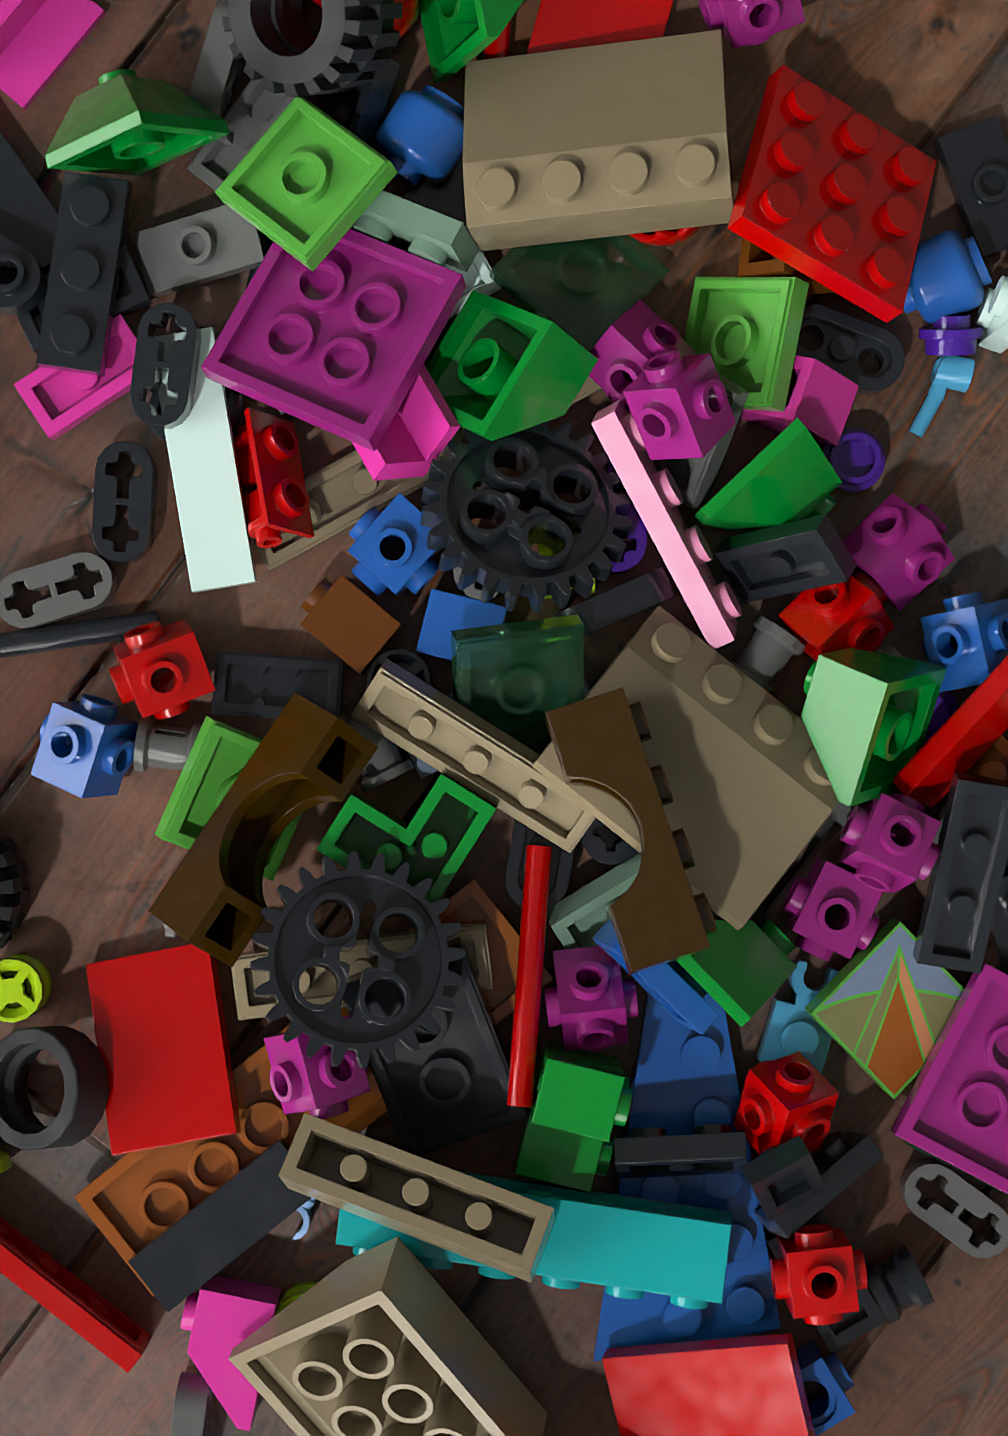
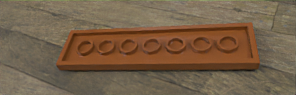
(159, 1185)

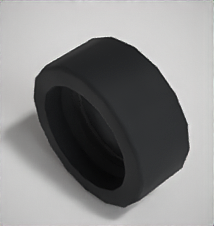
(84, 1087)

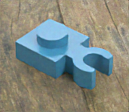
(792, 1027)

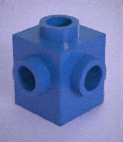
(375, 531)
(967, 639)
(85, 747)

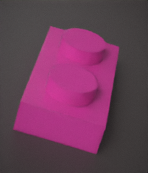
(68, 398)

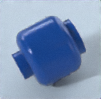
(422, 136)
(946, 277)

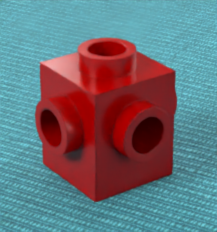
(839, 616)
(182, 672)
(785, 1101)
(812, 1252)

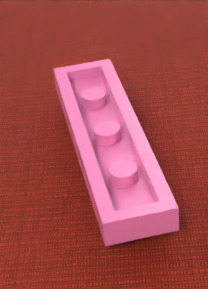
(681, 547)

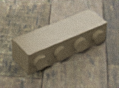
(418, 1197)

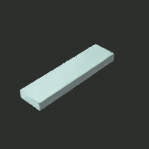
(208, 481)

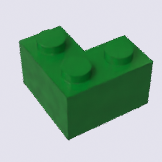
(431, 843)
(573, 1116)

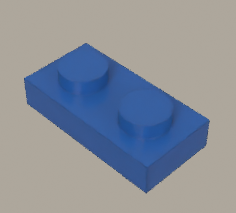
(671, 989)

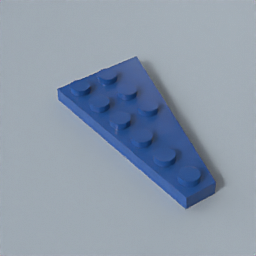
(679, 1085)

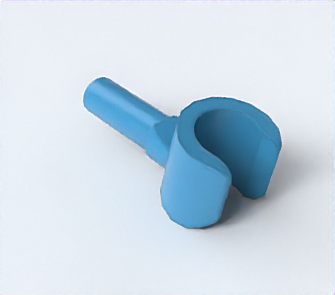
(947, 373)

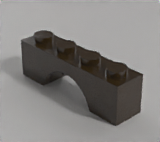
(603, 750)
(218, 886)

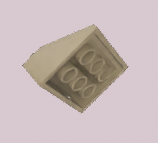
(597, 142)
(733, 760)
(384, 1356)

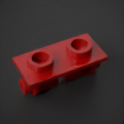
(272, 461)

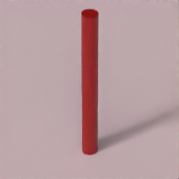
(529, 976)

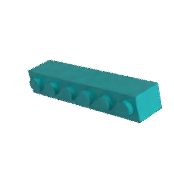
(597, 1240)

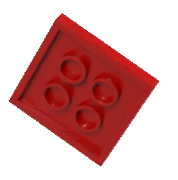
(833, 194)

